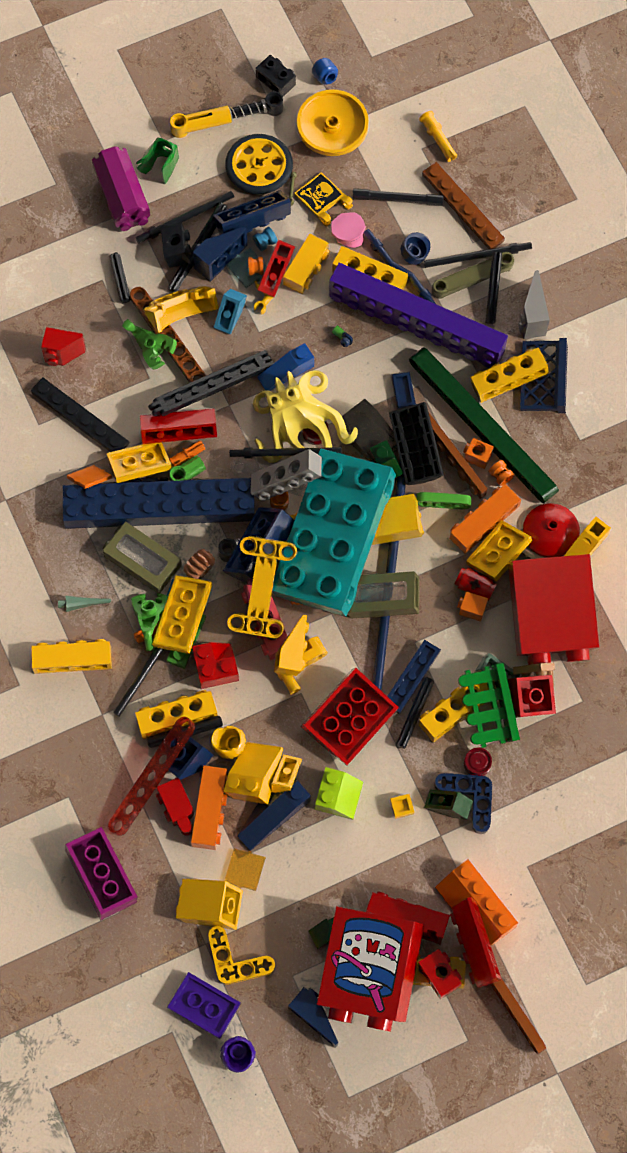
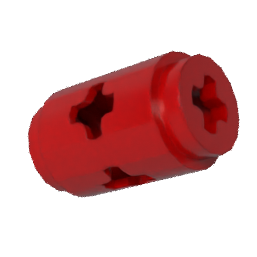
(467, 575)

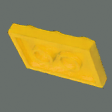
(138, 461)
(498, 550)

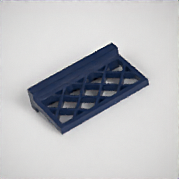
(560, 379)

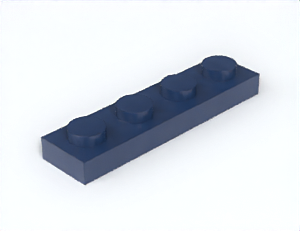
(413, 674)

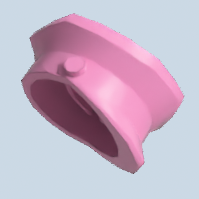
(348, 229)

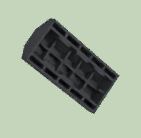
(416, 444)

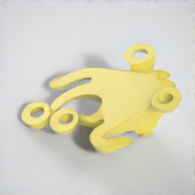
(296, 410)

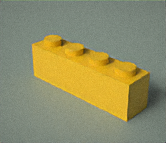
(71, 657)

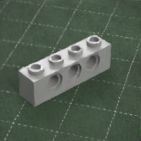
(286, 475)

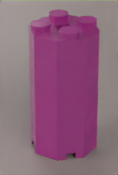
(121, 188)

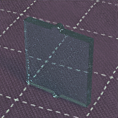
(240, 268)

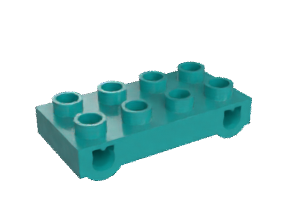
(334, 533)

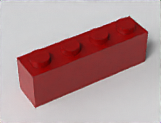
(178, 426)

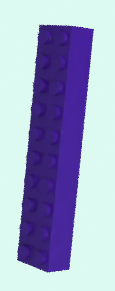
(417, 315)

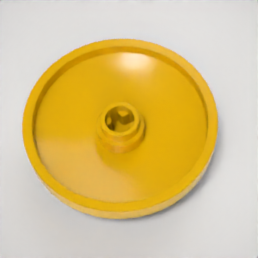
(332, 122)

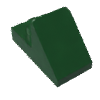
(384, 455)
(321, 933)

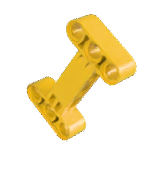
(262, 587)

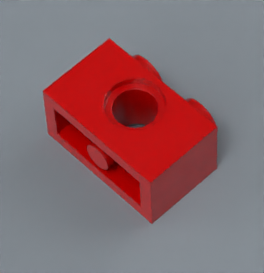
(444, 985)

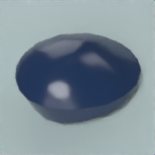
(415, 248)

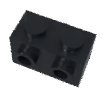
(276, 75)

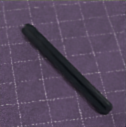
(205, 234)

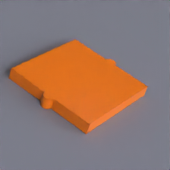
(89, 476)

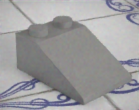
(535, 313)

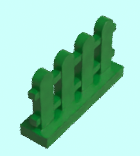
(491, 695)

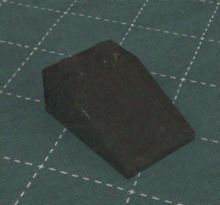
(371, 429)

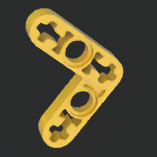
(228, 963)

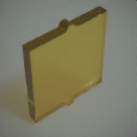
(245, 869)

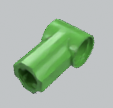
(188, 469)

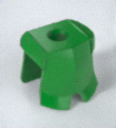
(157, 150)

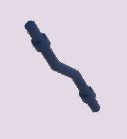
(377, 246)

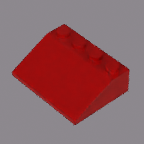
(349, 716)
(476, 943)

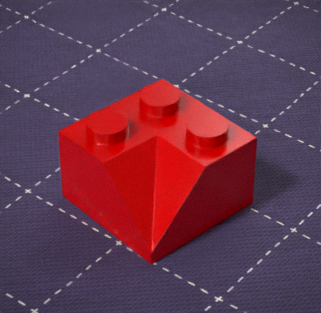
(215, 664)
(532, 695)

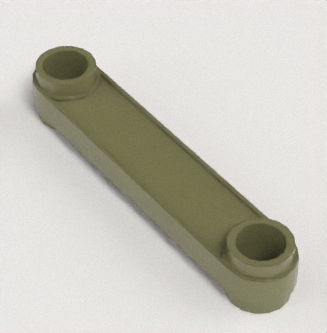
(469, 276)

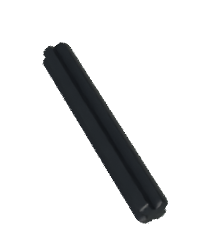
(493, 288)
(415, 712)
(200, 727)

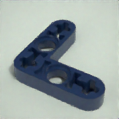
(473, 789)

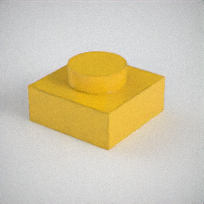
(402, 806)

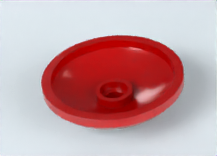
(547, 540)

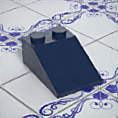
(218, 251)

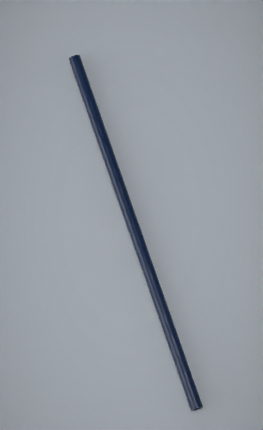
(384, 620)

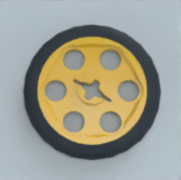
(261, 185)

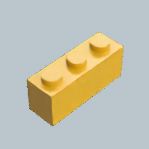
(306, 264)

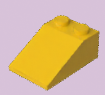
(253, 773)

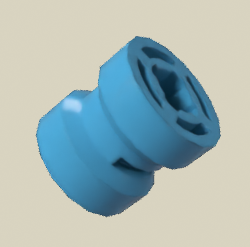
(265, 239)

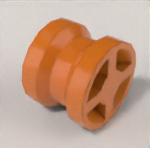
(255, 265)

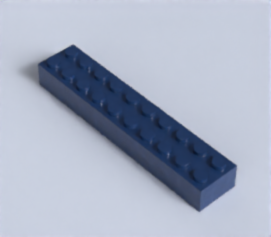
(158, 503)

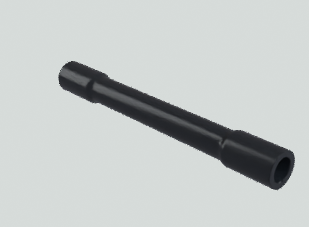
(428, 199)

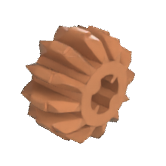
(199, 564)

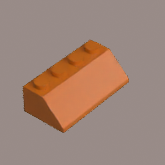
(466, 883)

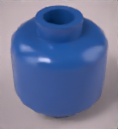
(325, 71)

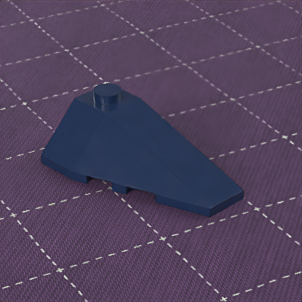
(270, 816)

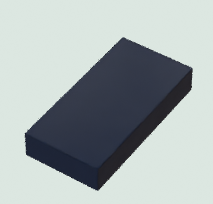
(403, 390)

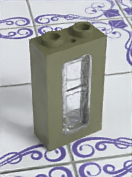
(141, 557)
(386, 595)

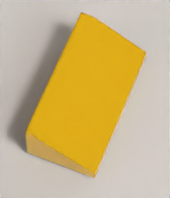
(285, 773)

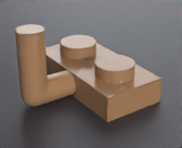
(538, 669)

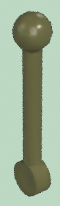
(293, 175)

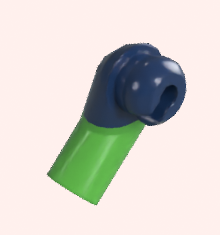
(345, 338)

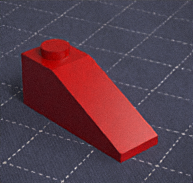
(276, 268)

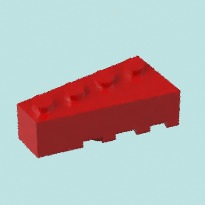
(434, 921)

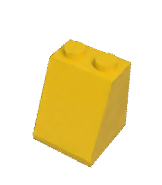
(209, 903)

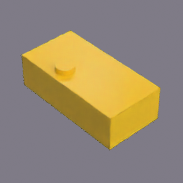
(399, 520)

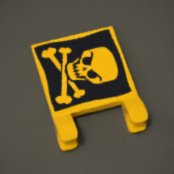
(321, 195)

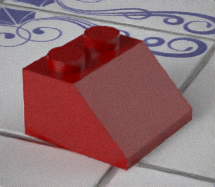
(61, 346)

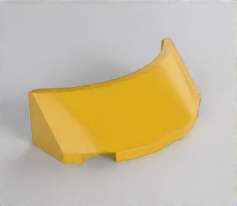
(180, 305)

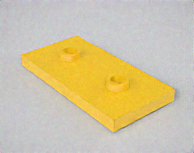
(182, 614)

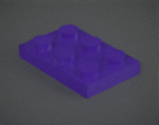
(204, 1005)

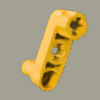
(314, 652)

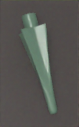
(73, 603)

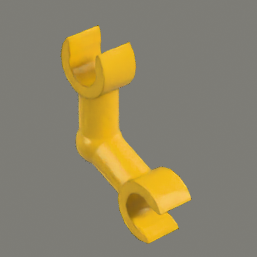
(266, 299)

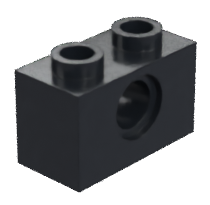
(175, 245)

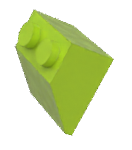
(338, 793)

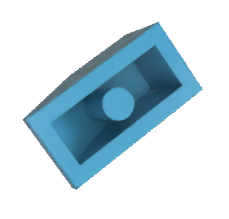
(230, 310)

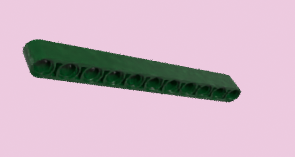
(483, 425)

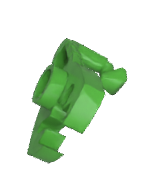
(151, 344)
(148, 615)

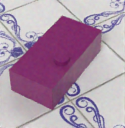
(101, 873)

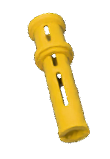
(434, 130)

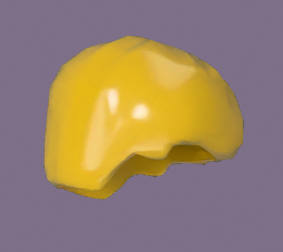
(228, 741)

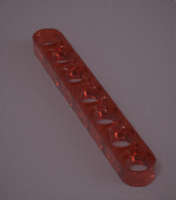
(143, 782)

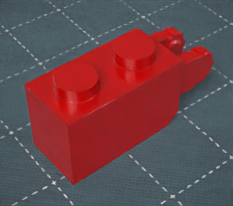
(177, 805)

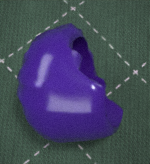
(237, 1054)

